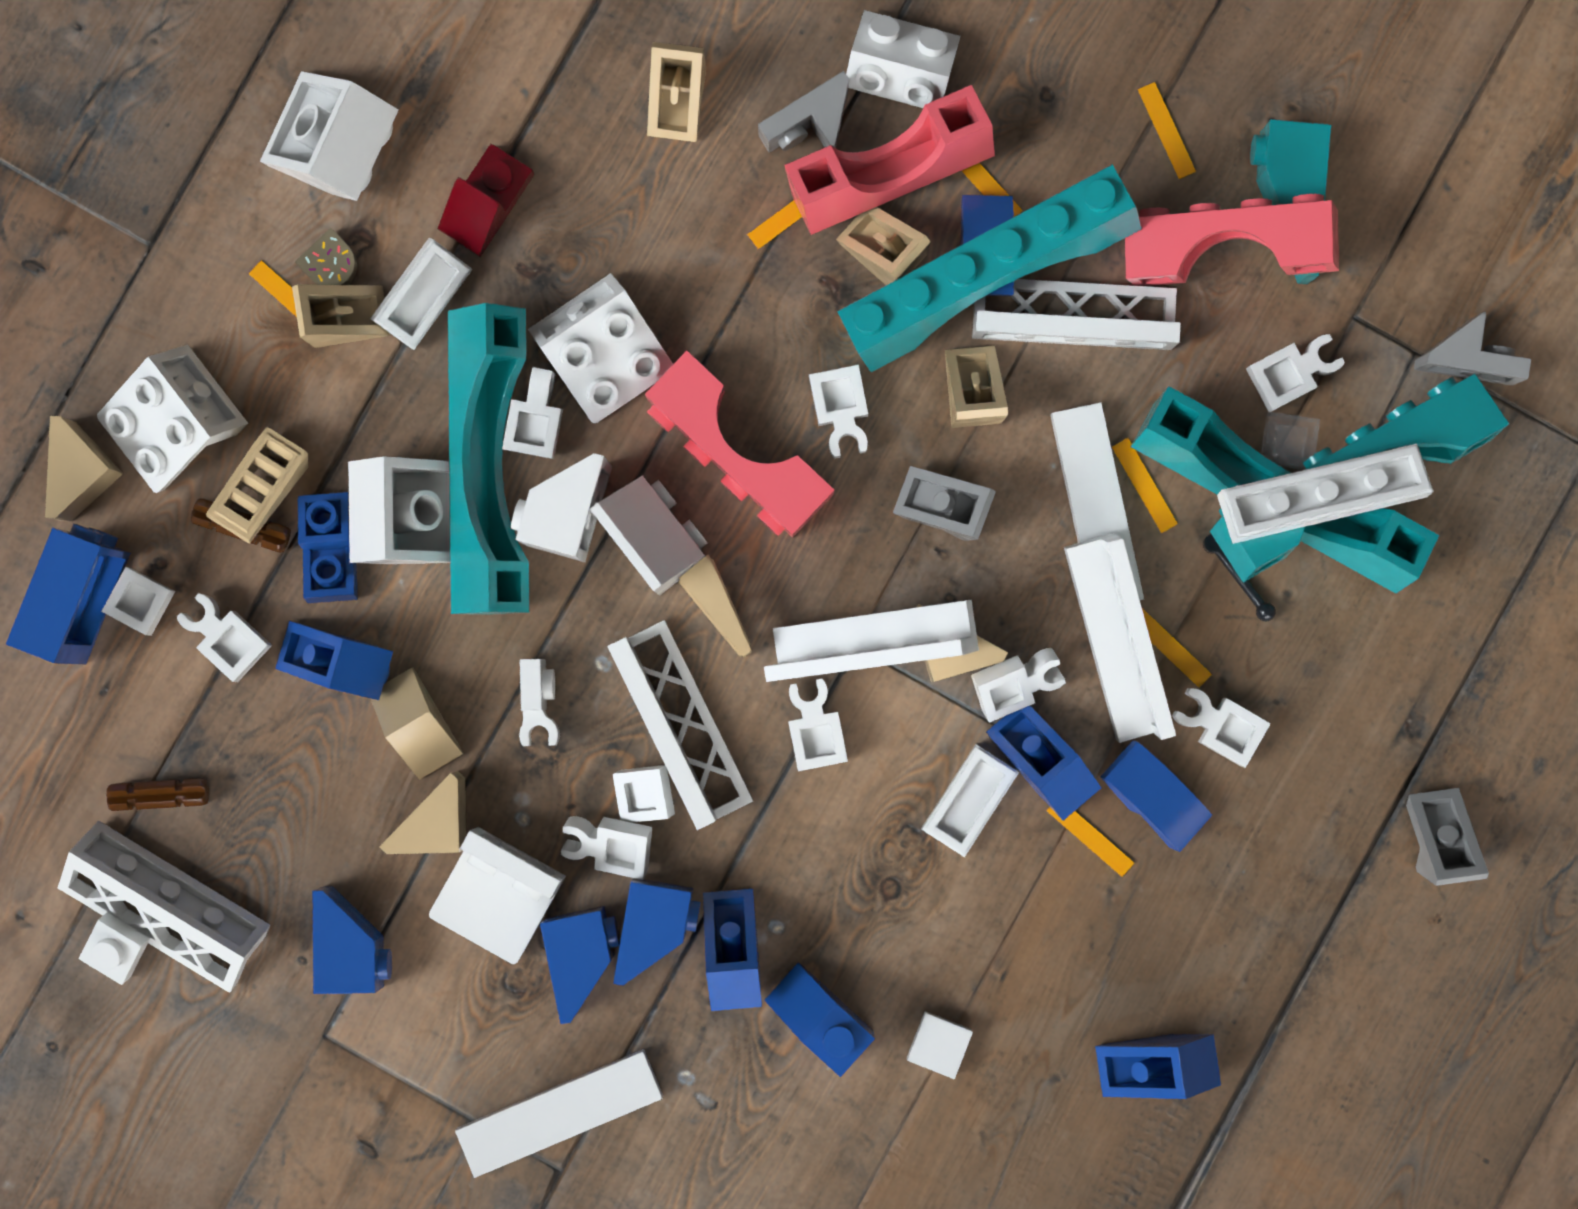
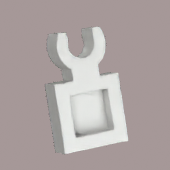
(1288, 373)
(840, 401)
(229, 641)
(1011, 683)
(1228, 729)
(816, 736)
(615, 844)

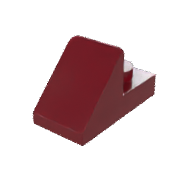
(484, 200)

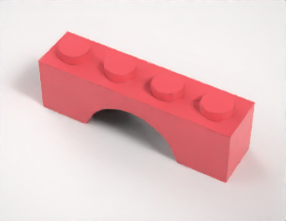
(941, 142)
(1297, 233)
(691, 402)

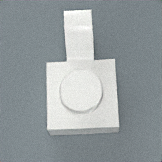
(532, 424)
(536, 687)

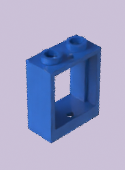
(67, 595)

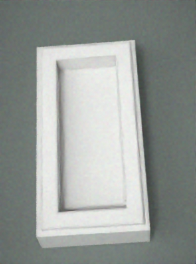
(421, 293)
(970, 800)

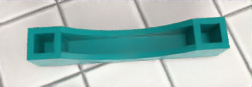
(1058, 229)
(483, 368)
(1444, 428)
(1208, 452)

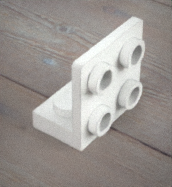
(602, 348)
(169, 415)
(496, 895)

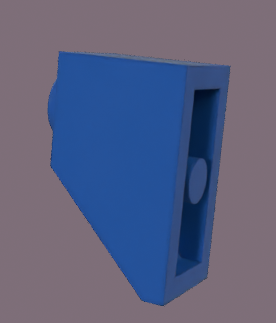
(334, 661)
(1044, 760)
(653, 925)
(346, 947)
(731, 950)
(577, 954)
(820, 1019)
(1159, 1066)

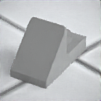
(817, 109)
(1462, 356)
(944, 503)
(1445, 838)

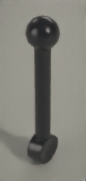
(1265, 610)

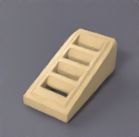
(257, 458)
(711, 596)

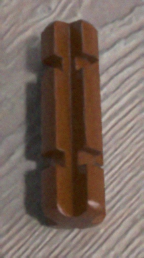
(271, 536)
(157, 794)

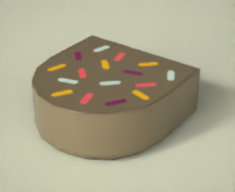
(329, 261)

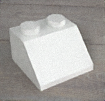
(330, 134)
(399, 511)
(559, 512)
(649, 532)

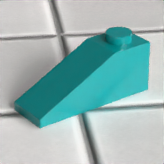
(1291, 163)

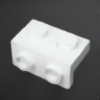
(901, 60)

